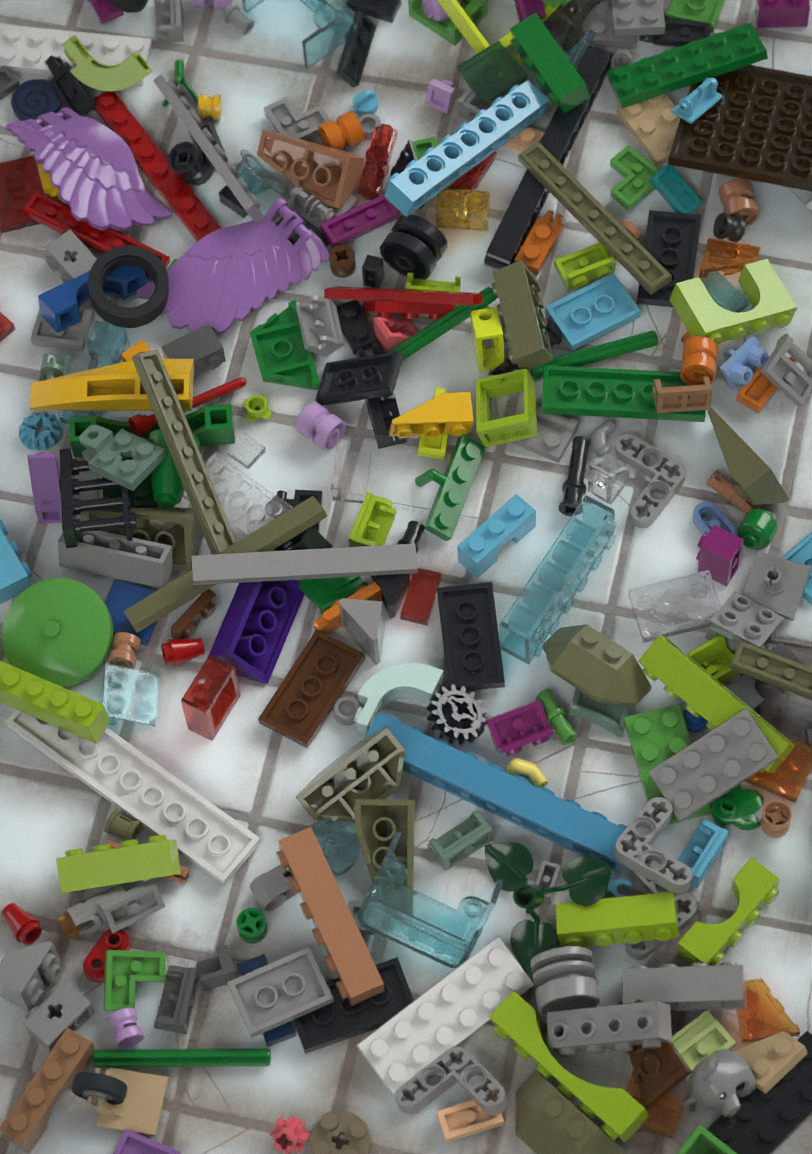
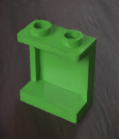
(446, 28)

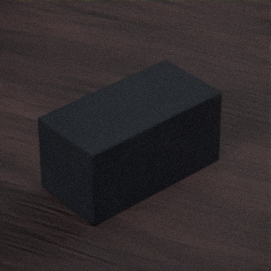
(228, 199)
(373, 271)

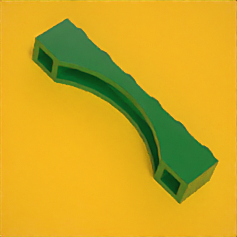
(210, 424)

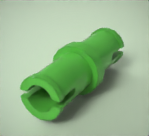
(557, 717)

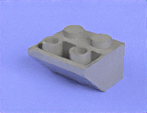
(27, 974)

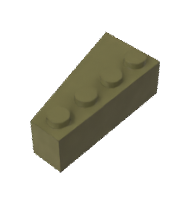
(522, 315)

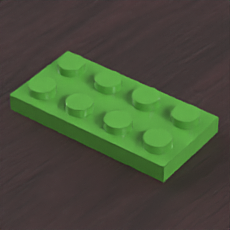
(653, 740)

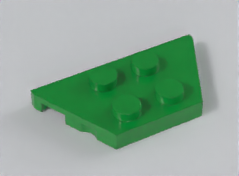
(282, 351)

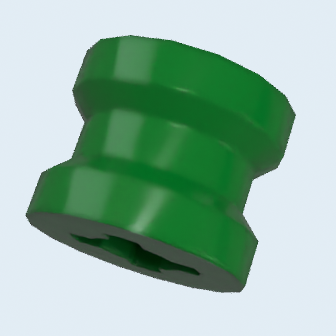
(250, 919)

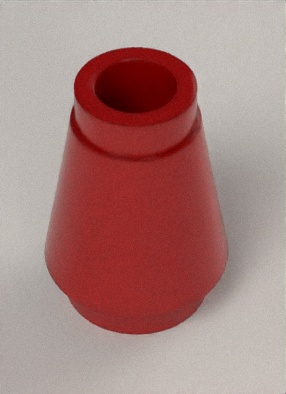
(181, 650)
(22, 924)

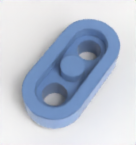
(717, 517)

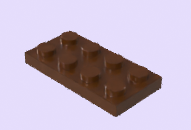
(311, 688)

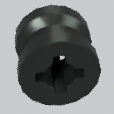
(729, 227)

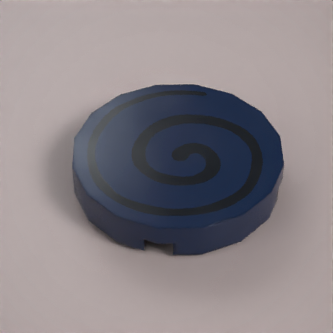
(34, 99)

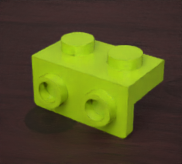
(584, 266)
(715, 658)

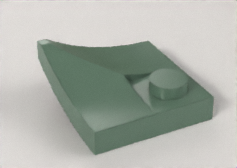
(603, 714)

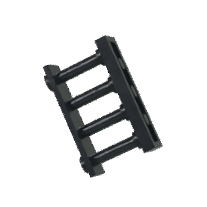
(71, 506)

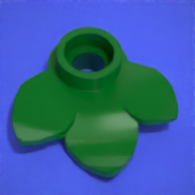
(741, 807)

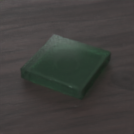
(492, 73)

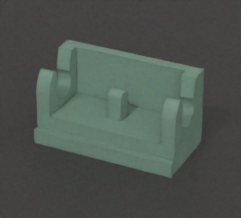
(461, 841)

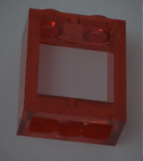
(211, 702)

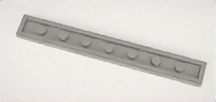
(304, 564)

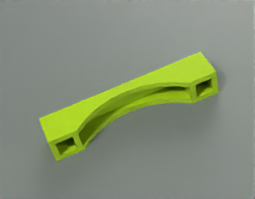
(612, 1106)

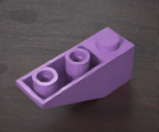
(46, 486)

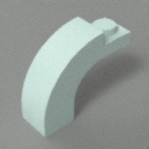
(394, 683)

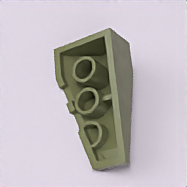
(750, 473)
(375, 826)

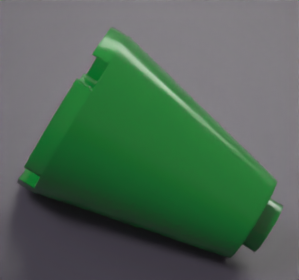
(165, 478)

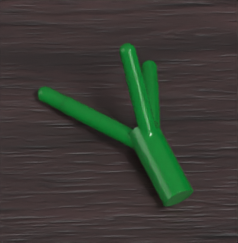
(180, 79)

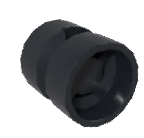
(190, 163)

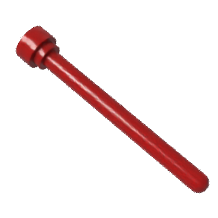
(142, 424)

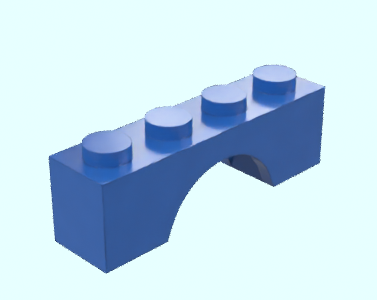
(62, 304)

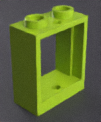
(507, 428)

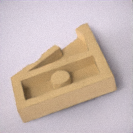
(772, 1058)

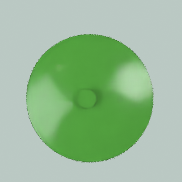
(58, 631)

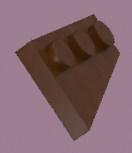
(657, 1070)

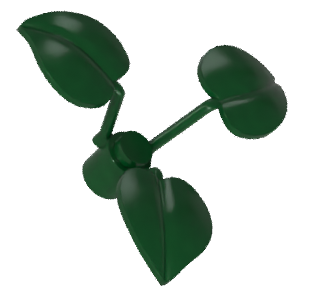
(511, 862)

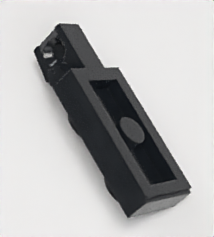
(679, 33)
(68, 87)

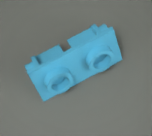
(698, 101)

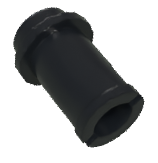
(412, 534)

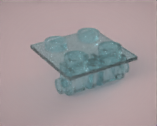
(130, 695)

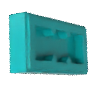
(675, 190)

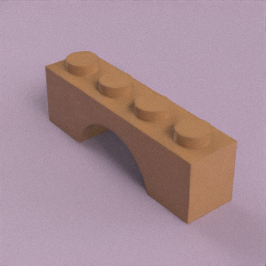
(32, 1110)

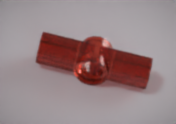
(377, 162)

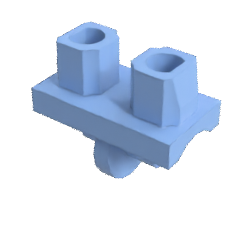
(741, 362)

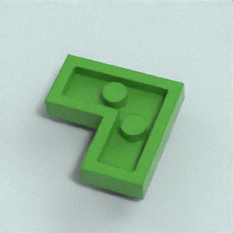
(637, 174)
(126, 969)

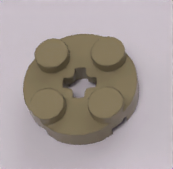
(340, 1123)

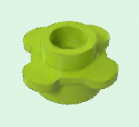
(257, 401)

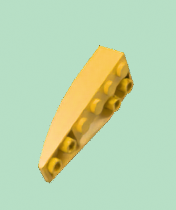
(110, 388)

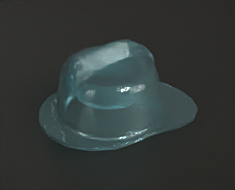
(257, 176)

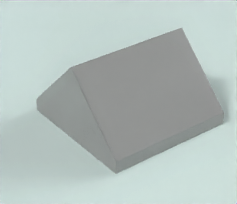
(364, 624)

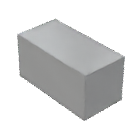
(548, 877)

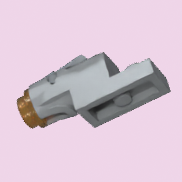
(111, 909)

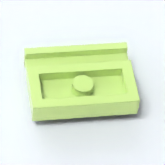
(701, 1039)

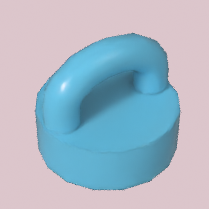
(365, 102)

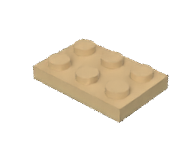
(652, 126)

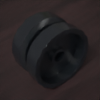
(413, 246)

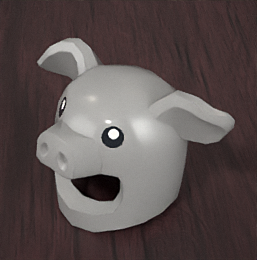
(716, 1082)

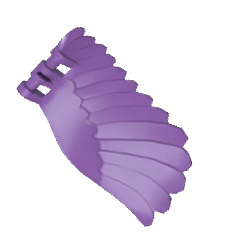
(90, 169)
(238, 269)

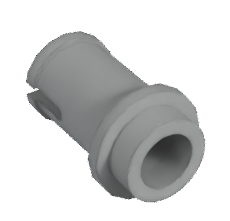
(233, 15)

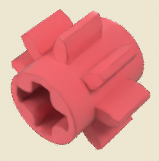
(289, 1134)

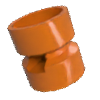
(342, 133)
(699, 360)

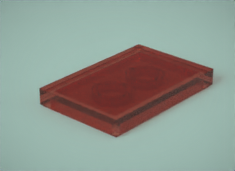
(17, 185)

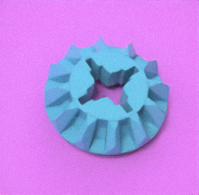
(45, 439)

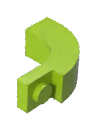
(104, 76)

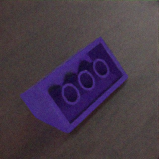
(257, 627)

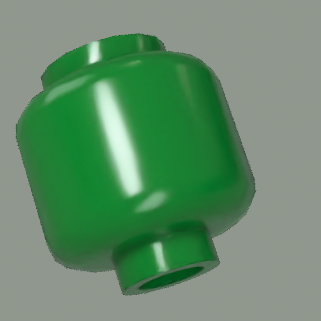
(757, 529)

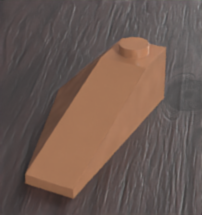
(316, 168)

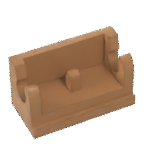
(682, 397)

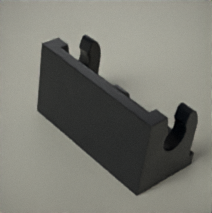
(381, 413)

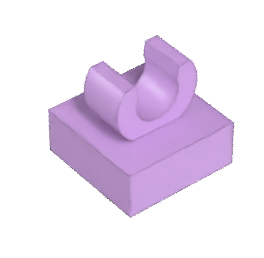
(440, 95)

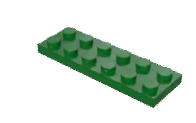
(686, 65)
(608, 393)

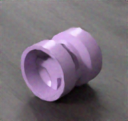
(125, 1028)

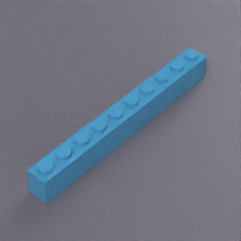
(505, 794)

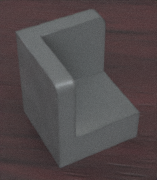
(216, 970)

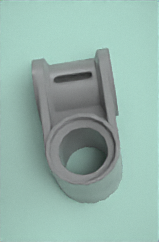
(272, 888)

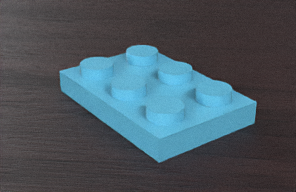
(592, 311)

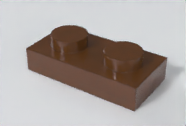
(187, 623)

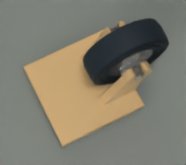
(123, 1098)

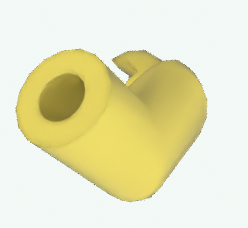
(530, 769)

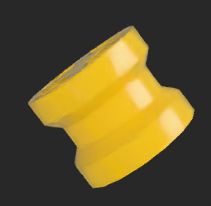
(209, 107)

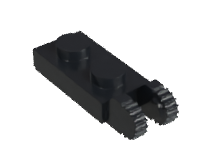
(357, 329)

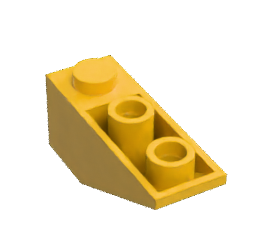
(443, 414)

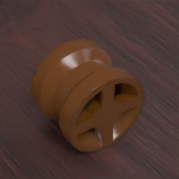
(345, 267)

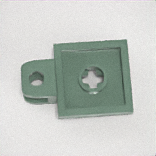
(107, 453)

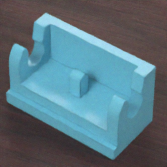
(703, 850)

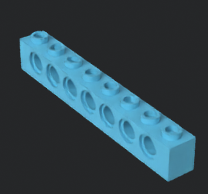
(465, 148)

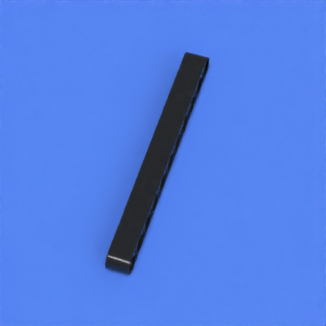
(558, 141)

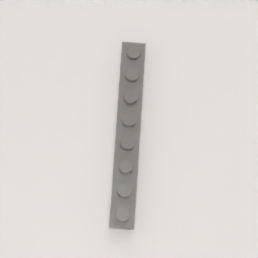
(214, 153)

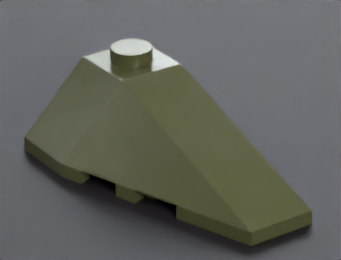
(165, 526)

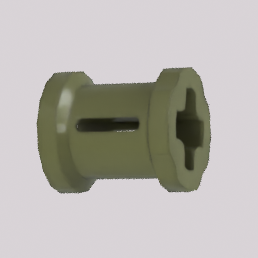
(122, 826)

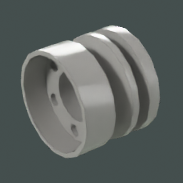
(564, 979)

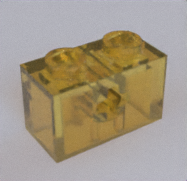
(463, 209)

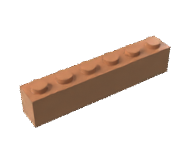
(331, 916)

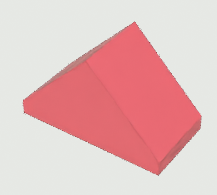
(392, 332)

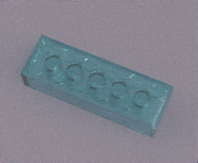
(557, 580)

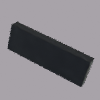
(356, 49)

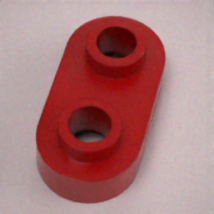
(97, 953)

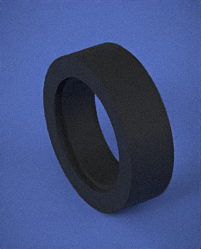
(128, 316)

